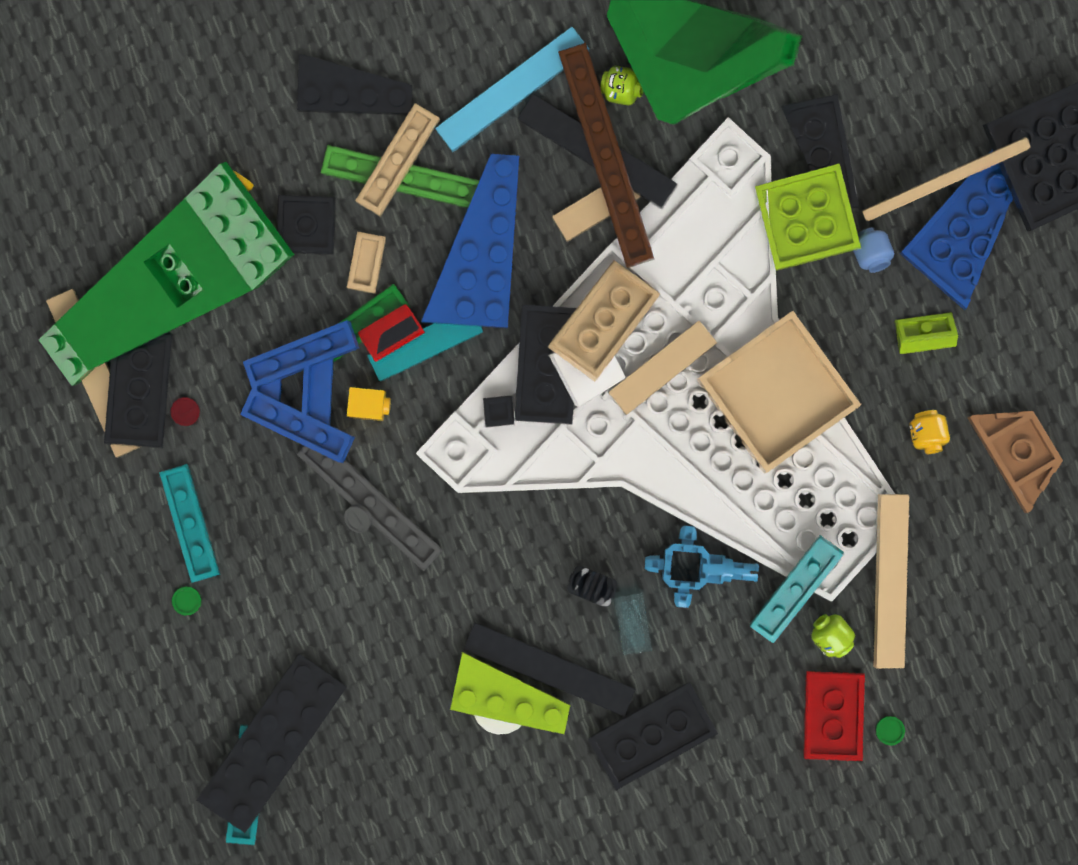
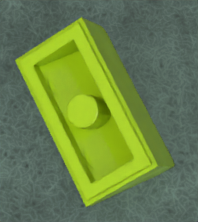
(926, 333)

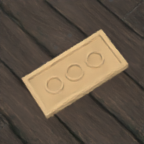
(604, 320)

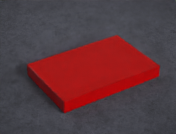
(834, 716)

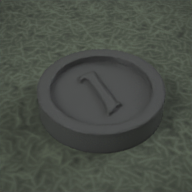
(358, 518)

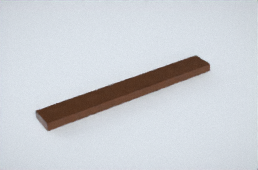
(606, 155)

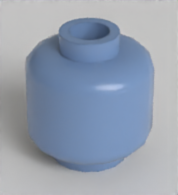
(875, 250)

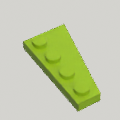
(498, 696)

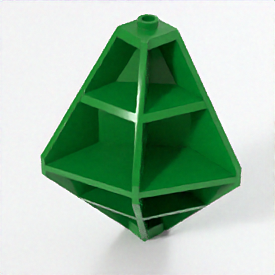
(696, 52)

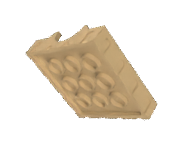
(779, 392)

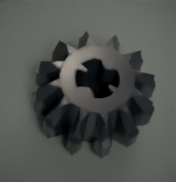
(592, 586)

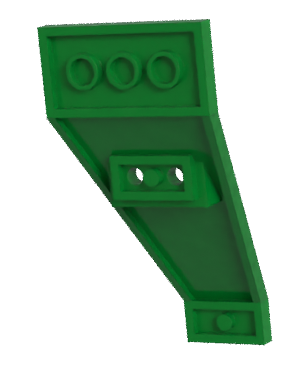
(216, 245)

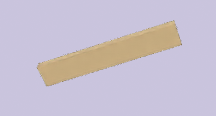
(946, 179)
(97, 381)
(891, 580)

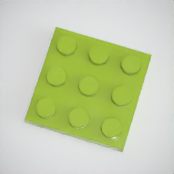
(808, 217)

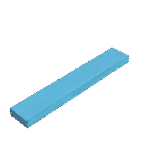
(507, 92)

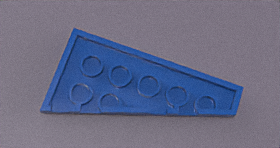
(962, 234)
(479, 266)

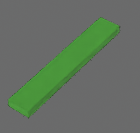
(418, 181)

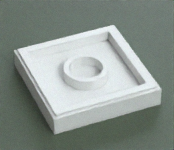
(579, 385)

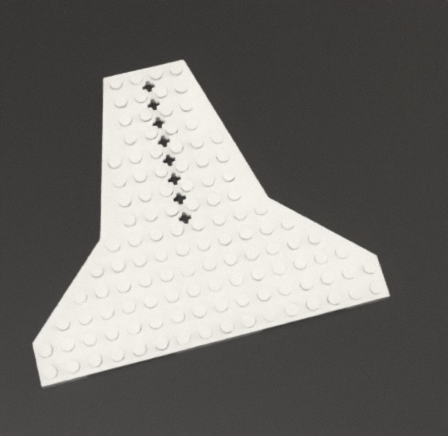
(709, 269)

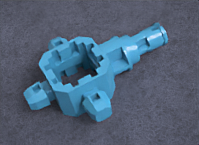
(712, 567)

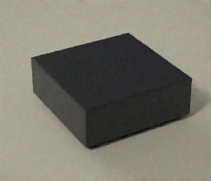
(498, 411)

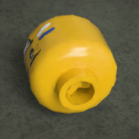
(929, 431)

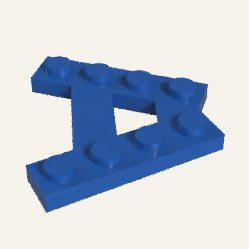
(315, 357)

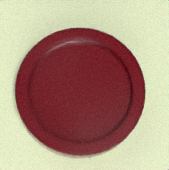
(185, 411)

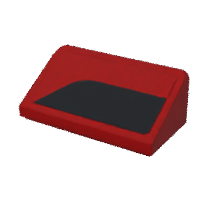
(390, 332)

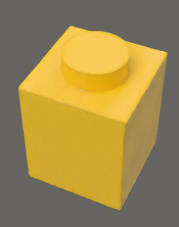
(368, 404)

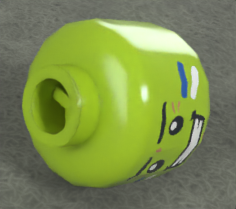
(620, 85)
(833, 635)

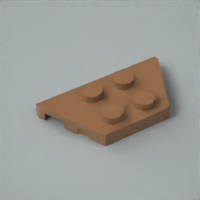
(1019, 451)

